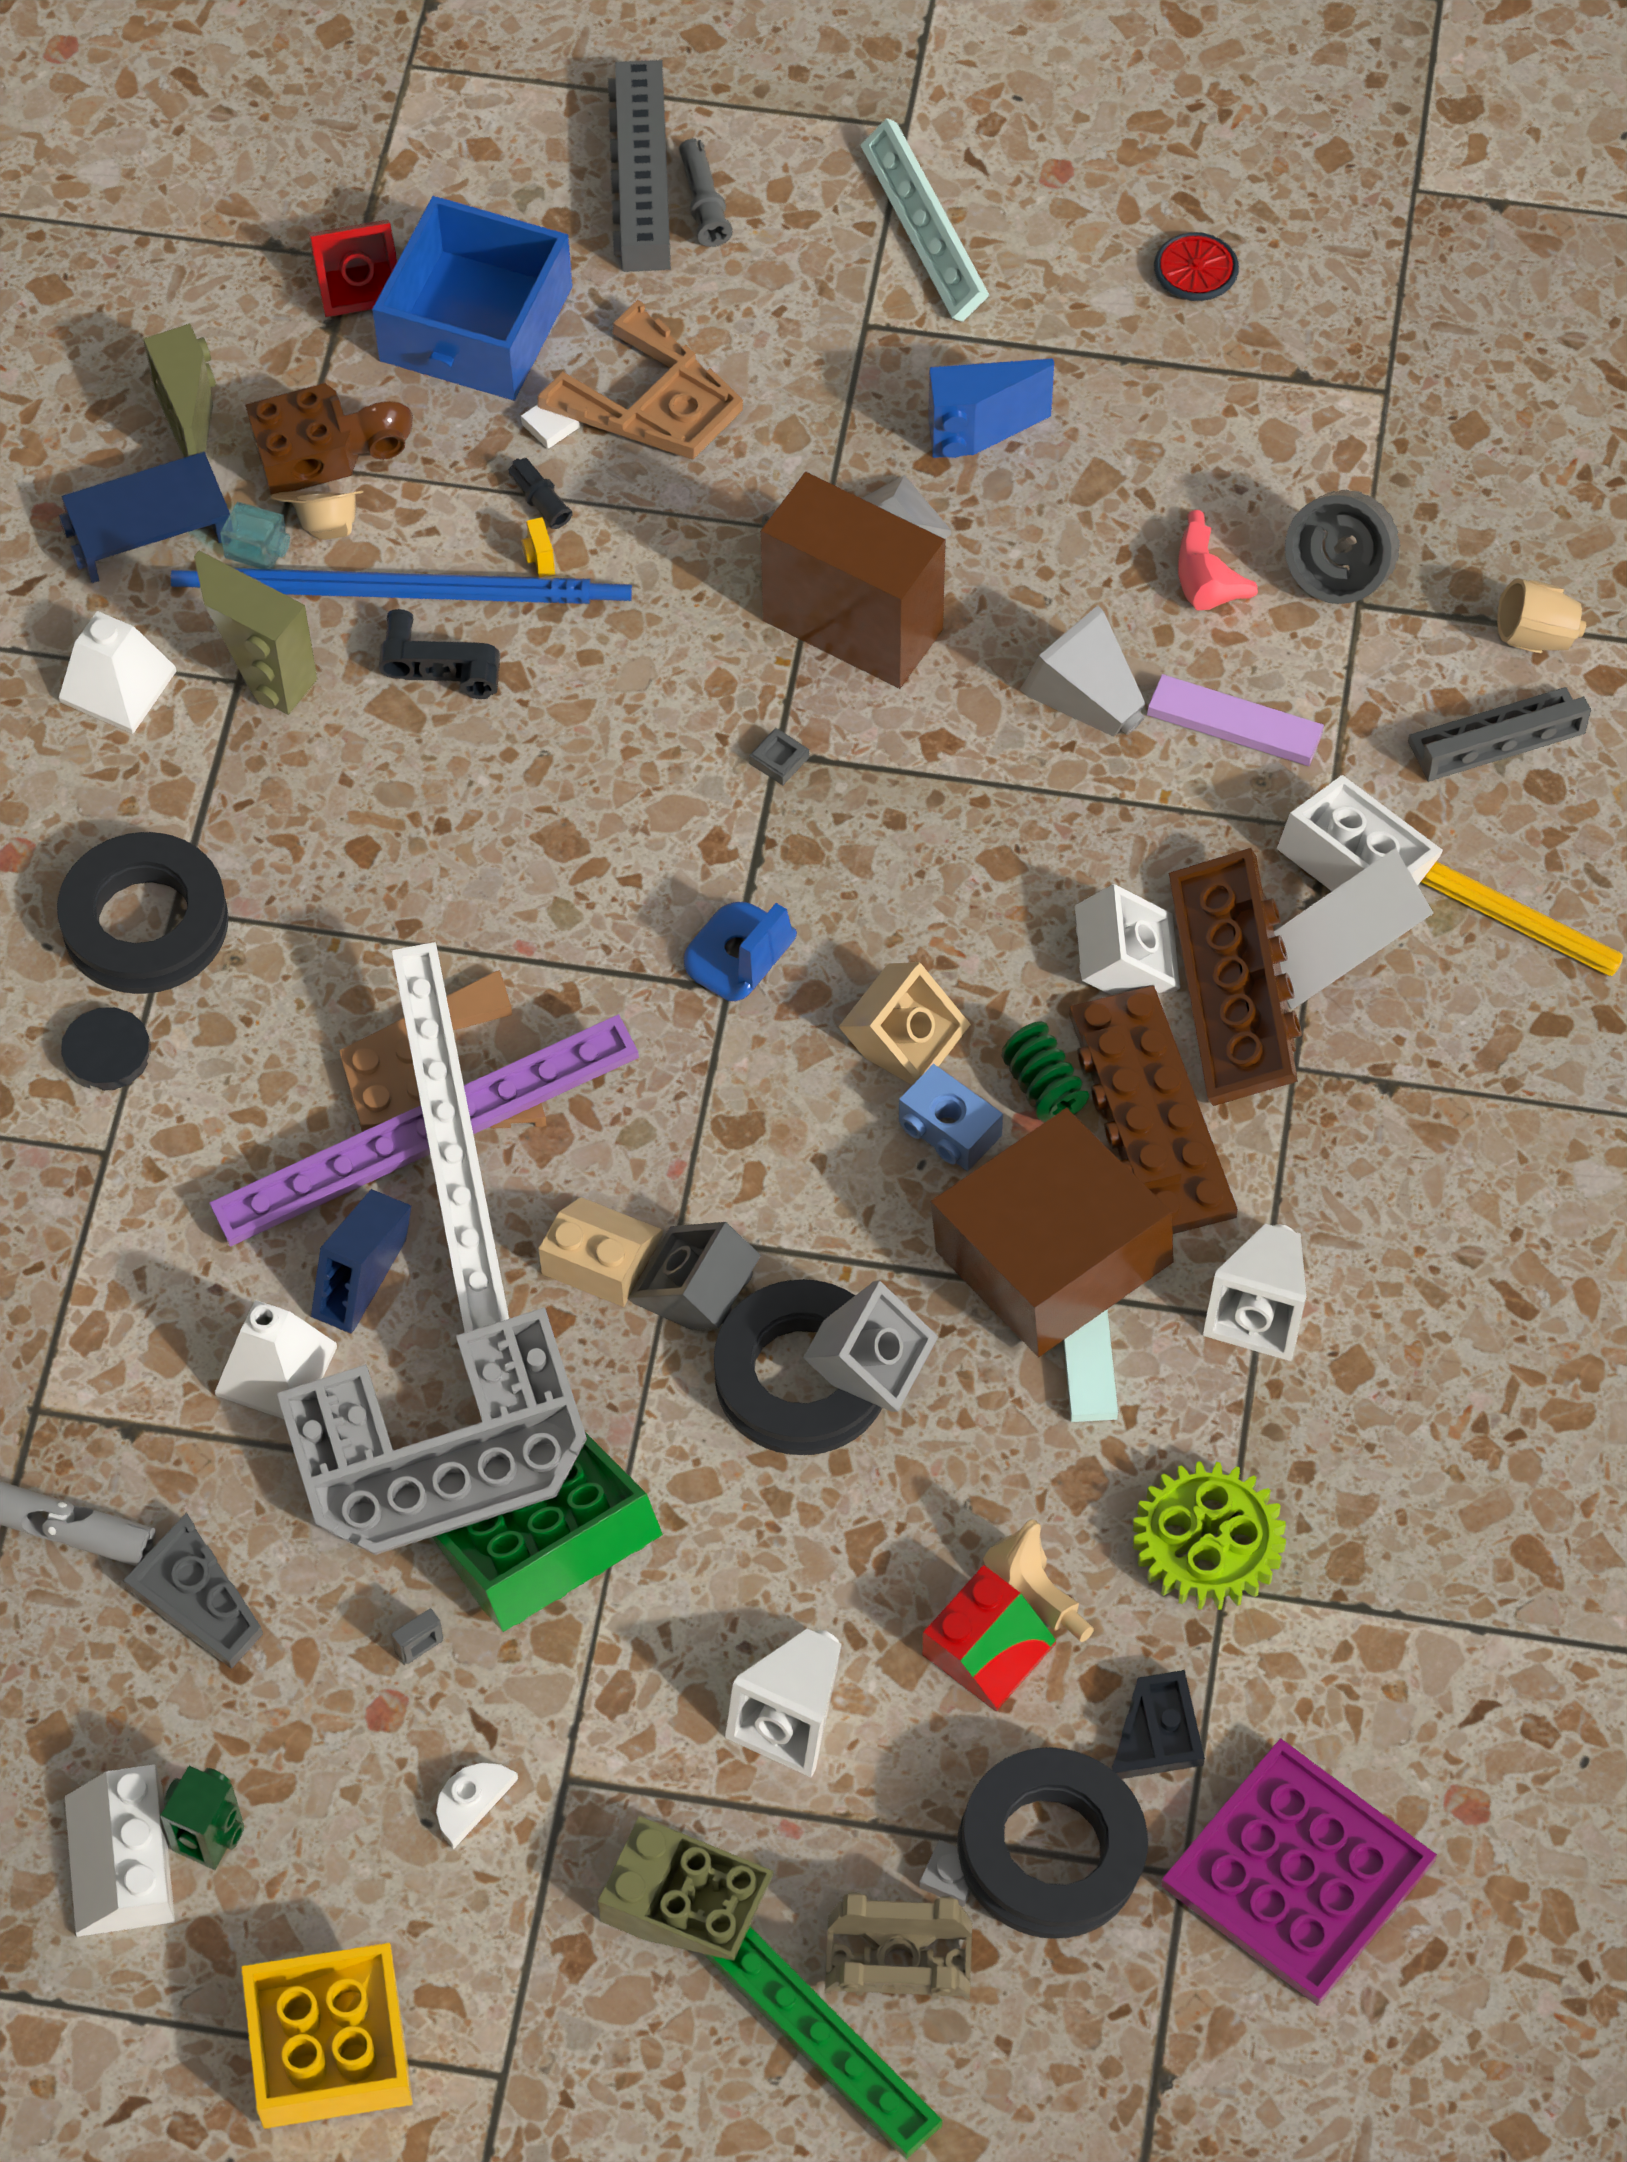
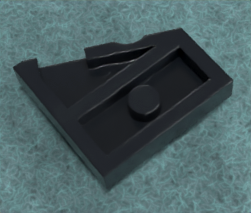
(1159, 1728)

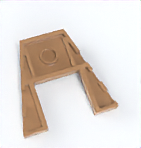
(676, 414)
(382, 1065)

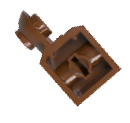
(311, 442)

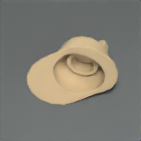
(323, 513)

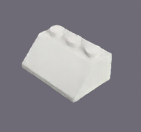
(1349, 830)
(119, 1852)

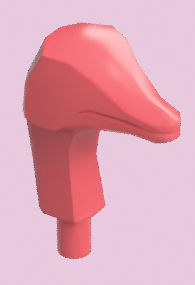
(1204, 576)

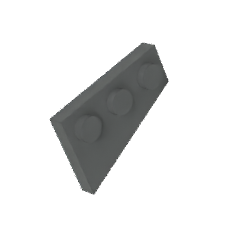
(194, 1594)

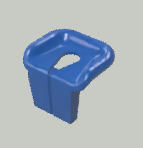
(765, 942)

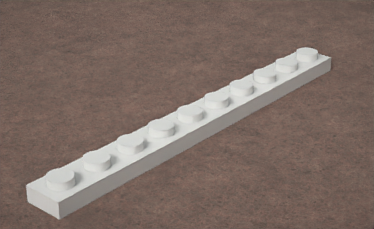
(450, 1136)

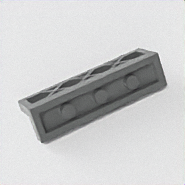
(1504, 738)

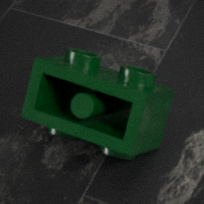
(202, 1816)

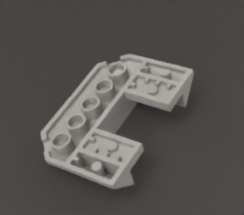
(452, 1480)

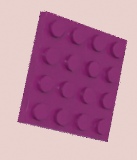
(1298, 1871)

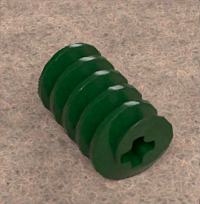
(1043, 1072)

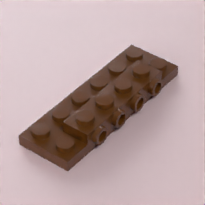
(1235, 977)
(1151, 1105)

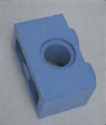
(941, 1096)

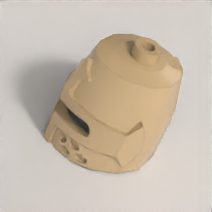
(1538, 616)

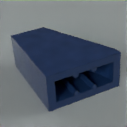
(358, 1259)

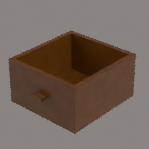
(852, 579)
(1052, 1231)

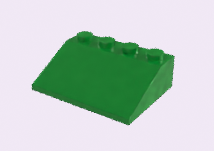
(553, 1546)

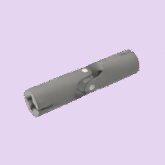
(75, 1525)

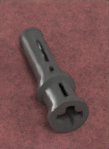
(707, 204)

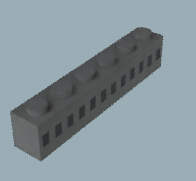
(641, 164)

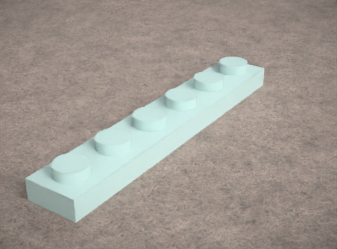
(924, 220)

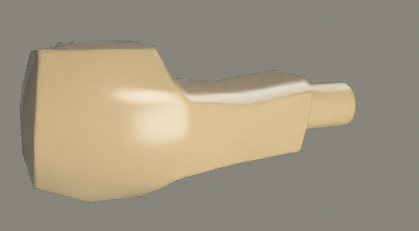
(1022, 1563)

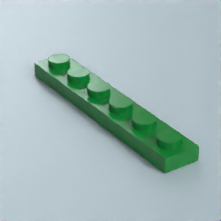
(830, 2044)

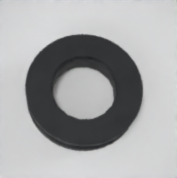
(150, 964)
(751, 1409)
(1024, 1901)

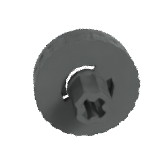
(1369, 560)

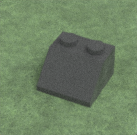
(696, 1275)

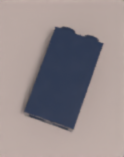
(142, 510)

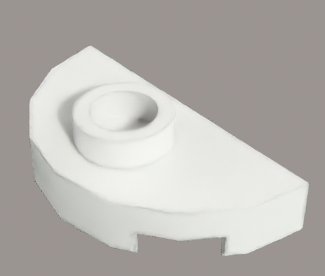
(470, 1797)

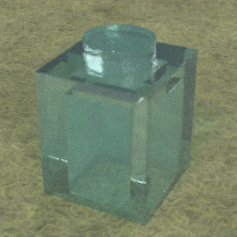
(254, 536)

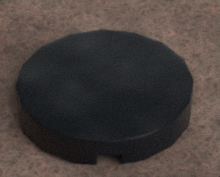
(106, 1048)

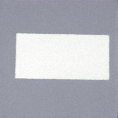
(1350, 925)

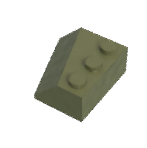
(262, 632)

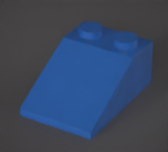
(986, 403)

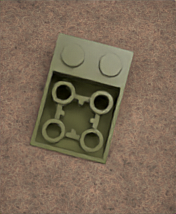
(682, 1892)

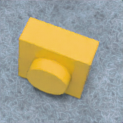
(538, 547)

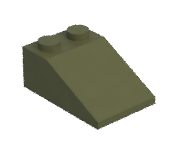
(183, 385)

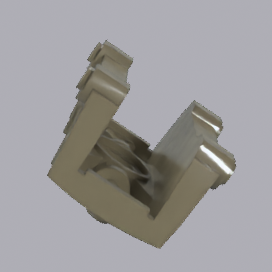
(904, 1927)

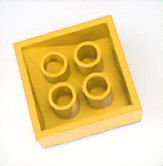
(326, 2036)

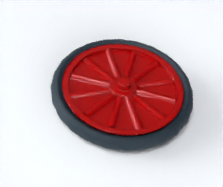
(1196, 266)

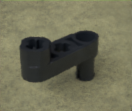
(469, 662)

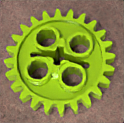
(1236, 1564)

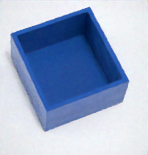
(473, 297)

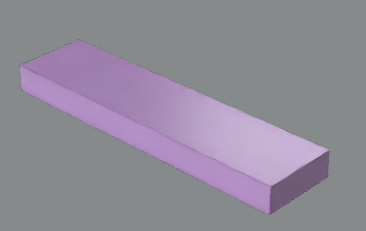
(1235, 720)

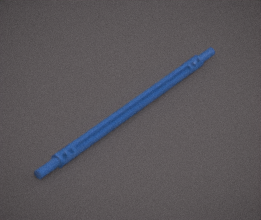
(426, 586)

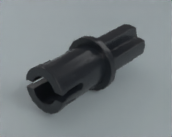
(540, 493)

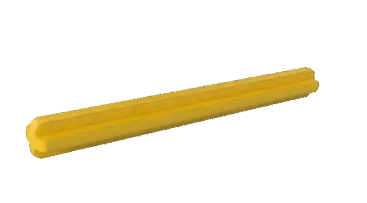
(1523, 918)

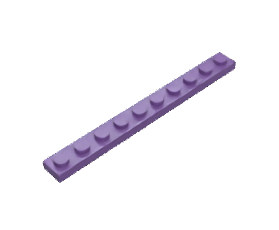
(405, 1136)

